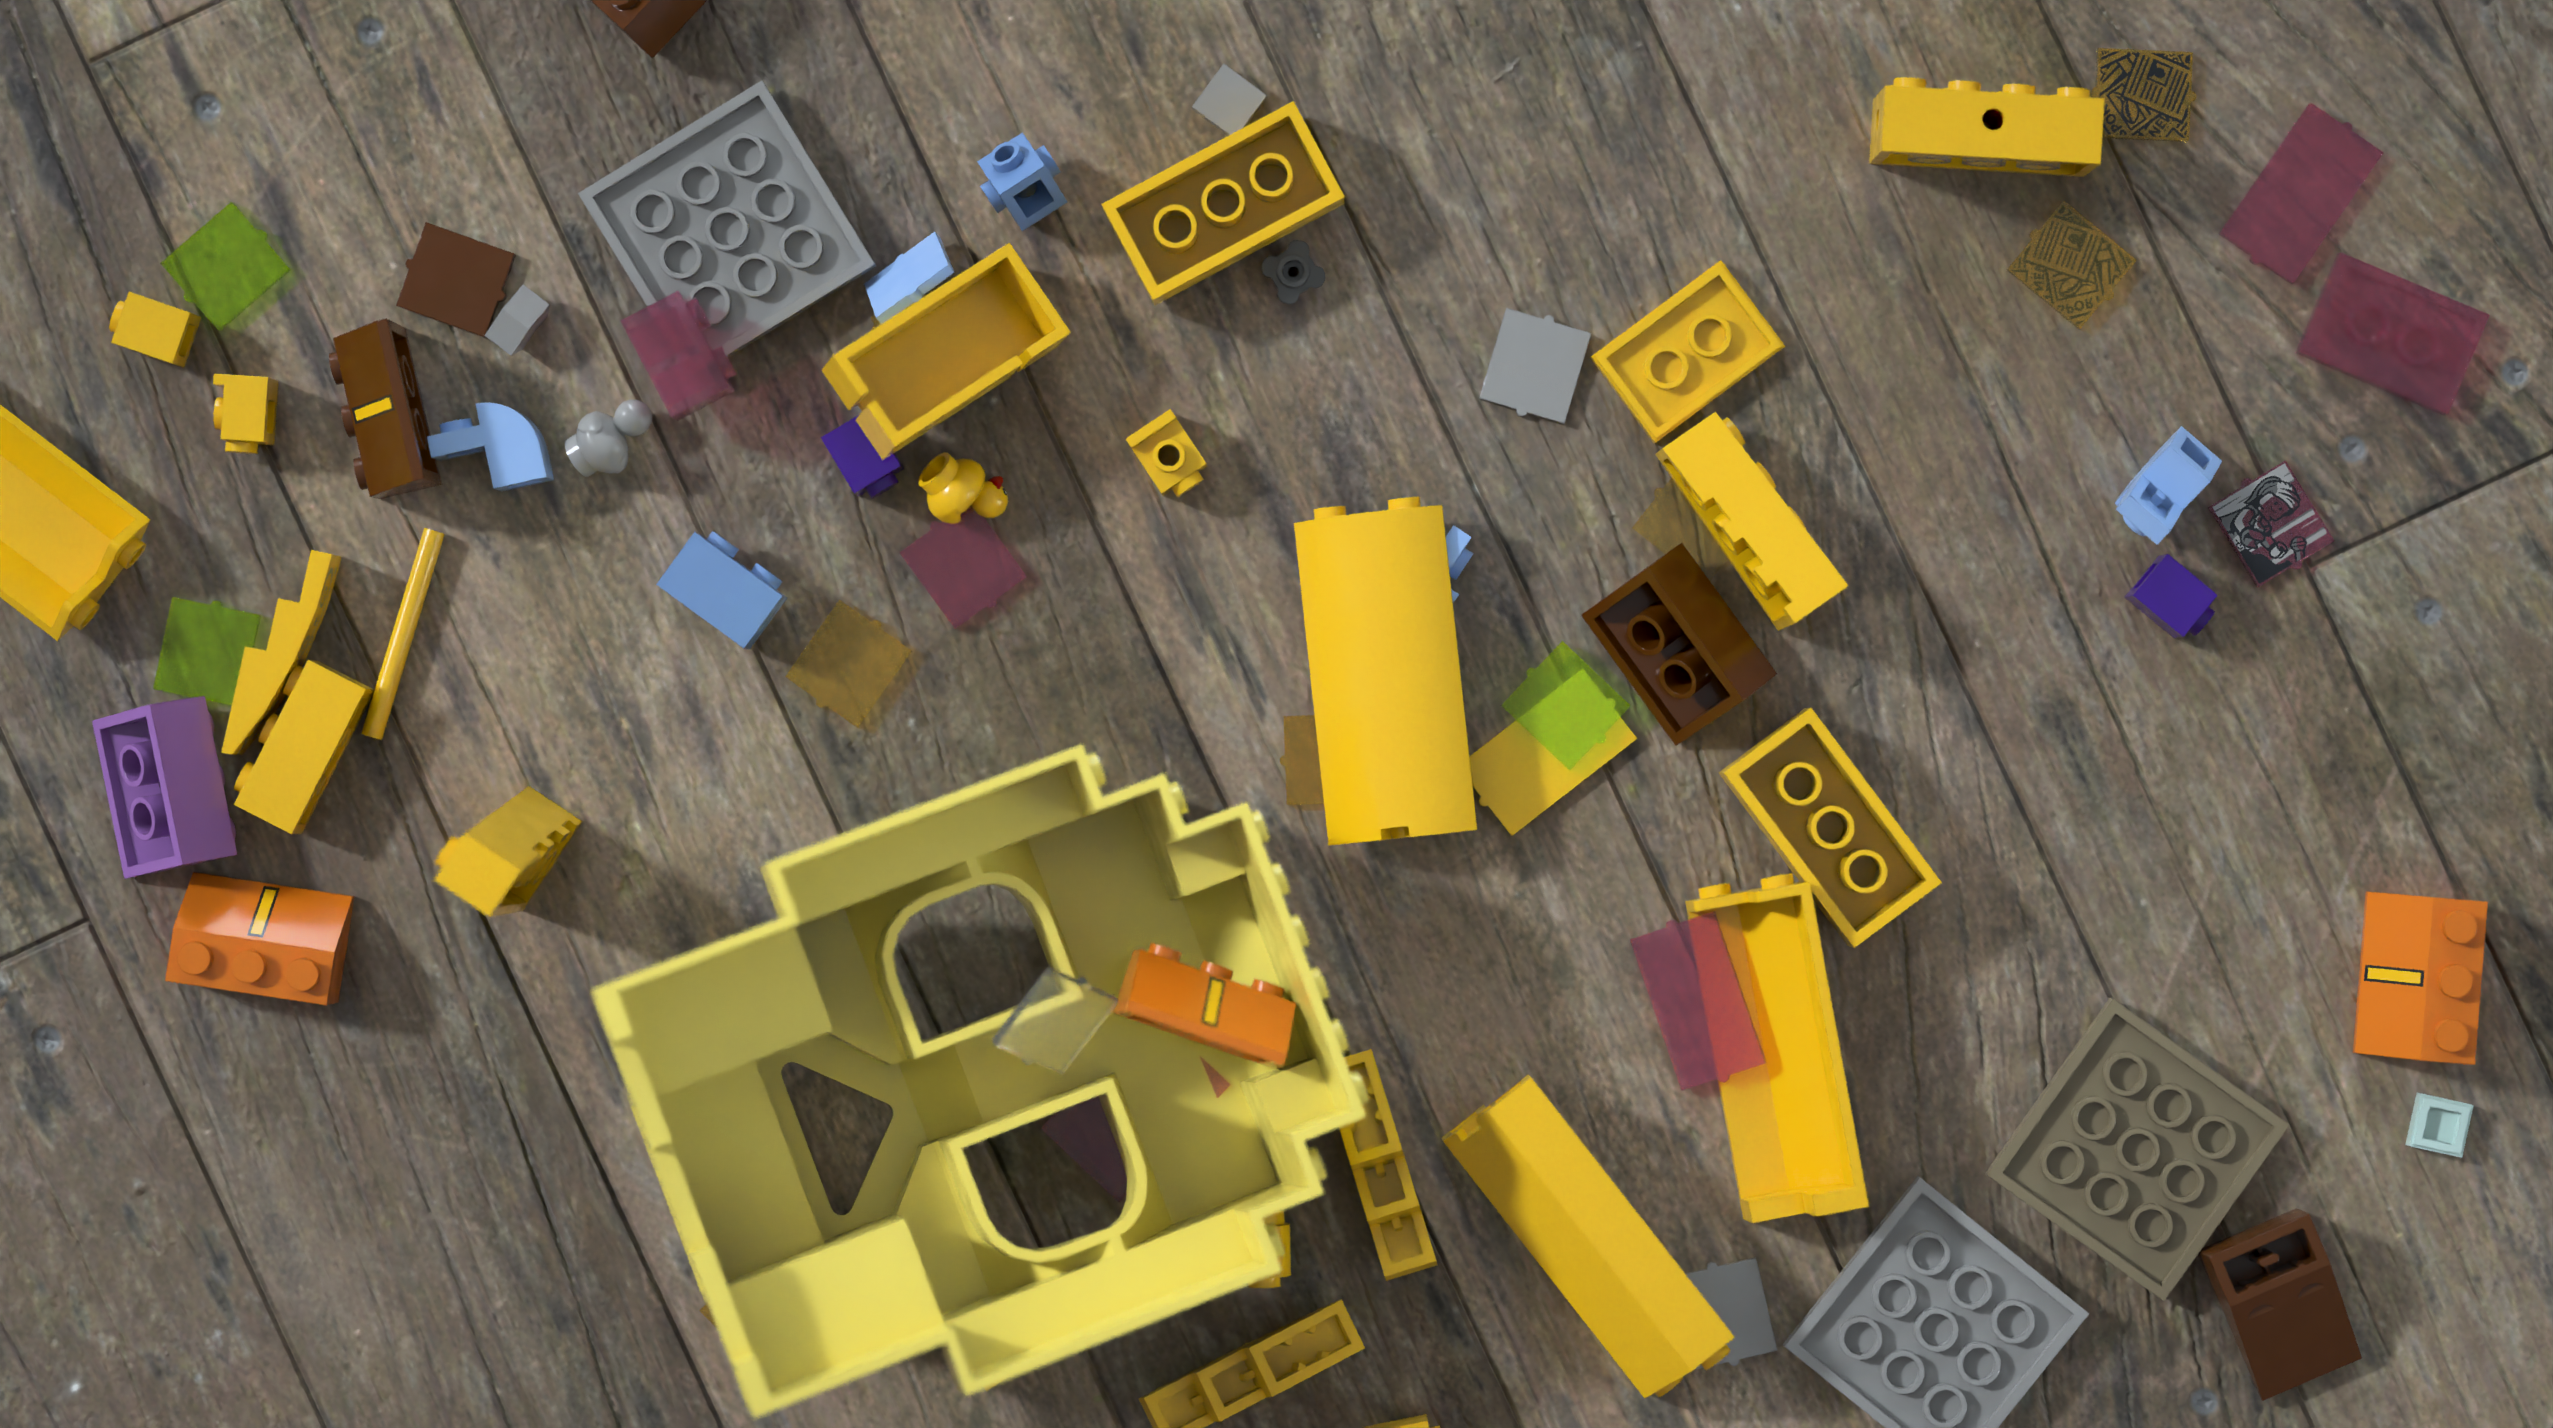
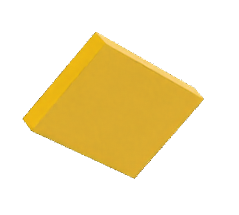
(1687, 351)

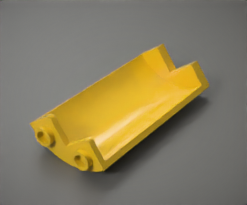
(1385, 673)

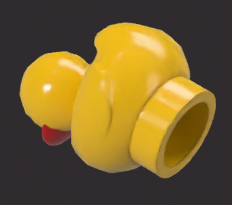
(959, 484)

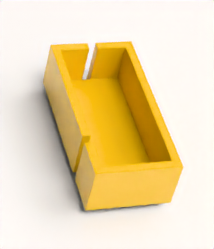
(946, 350)

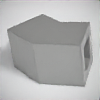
(518, 320)

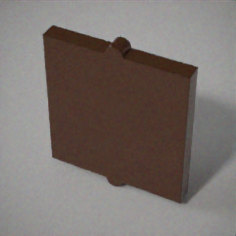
(455, 279)

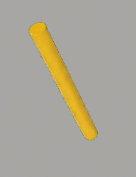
(403, 633)

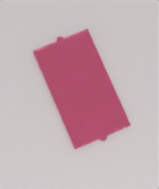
(2301, 193)
(1698, 1000)

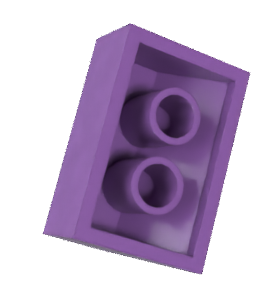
(165, 786)

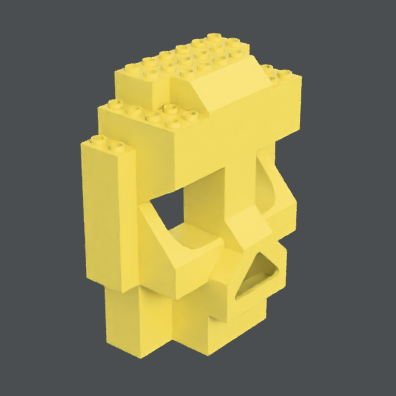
(916, 1259)

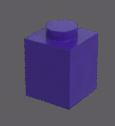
(860, 461)
(2173, 597)

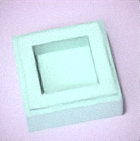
(2439, 1125)

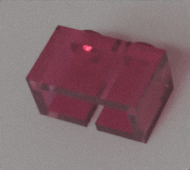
(679, 355)

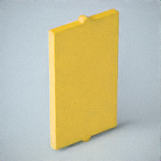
(1524, 779)

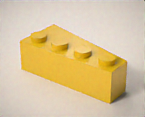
(1751, 521)
(507, 853)

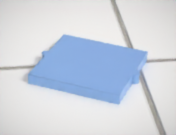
(908, 278)

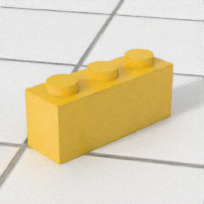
(302, 746)

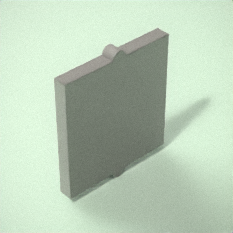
(1535, 366)
(1740, 1302)

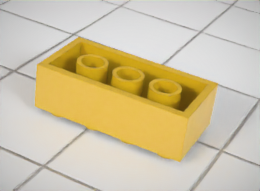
(1223, 203)
(1830, 827)

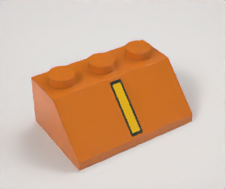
(261, 939)
(2420, 977)
(1207, 1005)

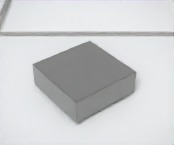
(1229, 101)

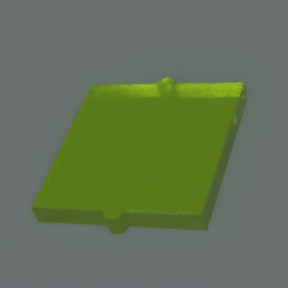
(225, 266)
(204, 649)
(1565, 705)

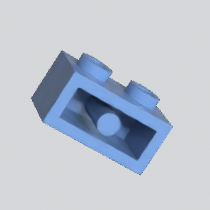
(723, 589)

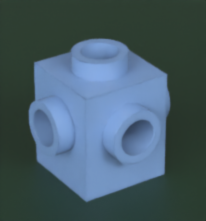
(1022, 181)

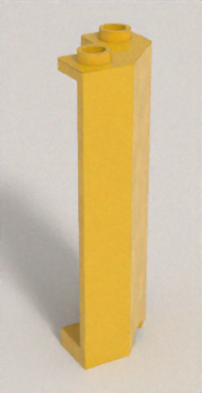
(58, 532)
(1793, 1114)
(1589, 1239)

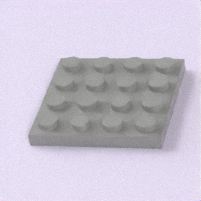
(730, 219)
(1935, 1321)

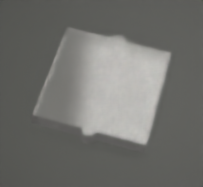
(1055, 1020)

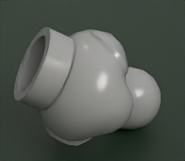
(602, 440)

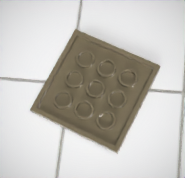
(2137, 1149)

